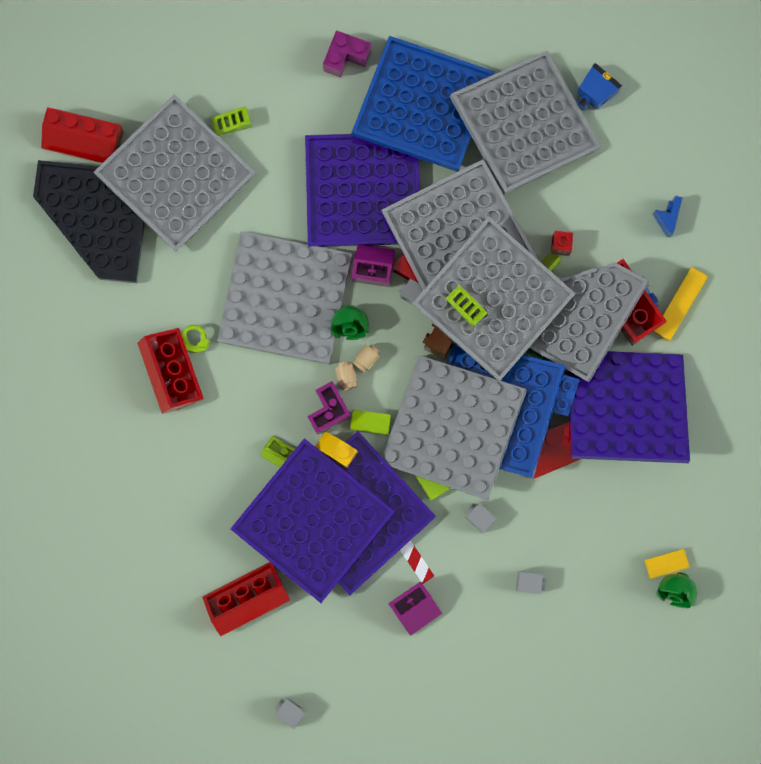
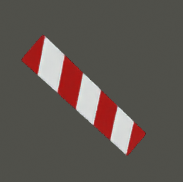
(417, 562)

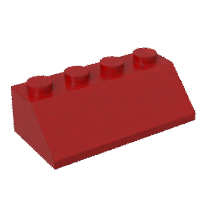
(80, 135)
(644, 317)
(170, 370)
(555, 450)
(245, 599)

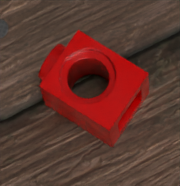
(562, 243)

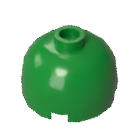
(349, 322)
(678, 589)

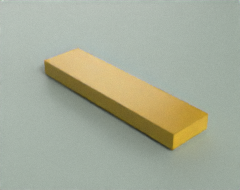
(681, 303)

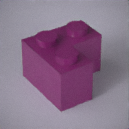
(344, 49)
(333, 411)

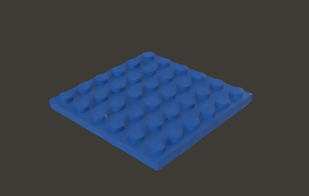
(412, 105)
(542, 382)

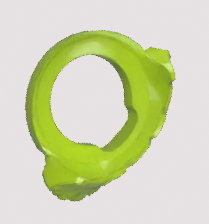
(202, 345)

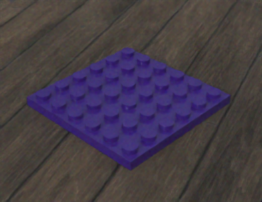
(350, 186)
(632, 410)
(312, 520)
(408, 520)

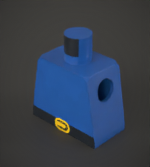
(597, 88)

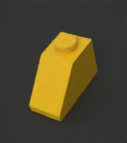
(336, 449)

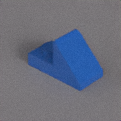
(668, 220)

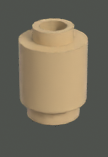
(366, 358)
(346, 375)

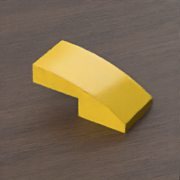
(666, 563)

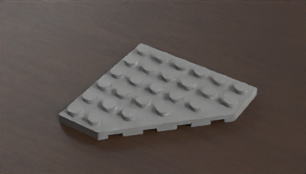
(591, 319)

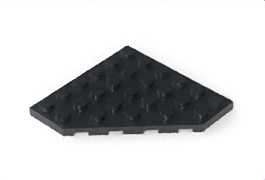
(91, 219)

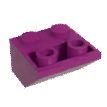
(373, 265)
(415, 608)

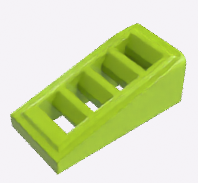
(229, 115)
(476, 306)

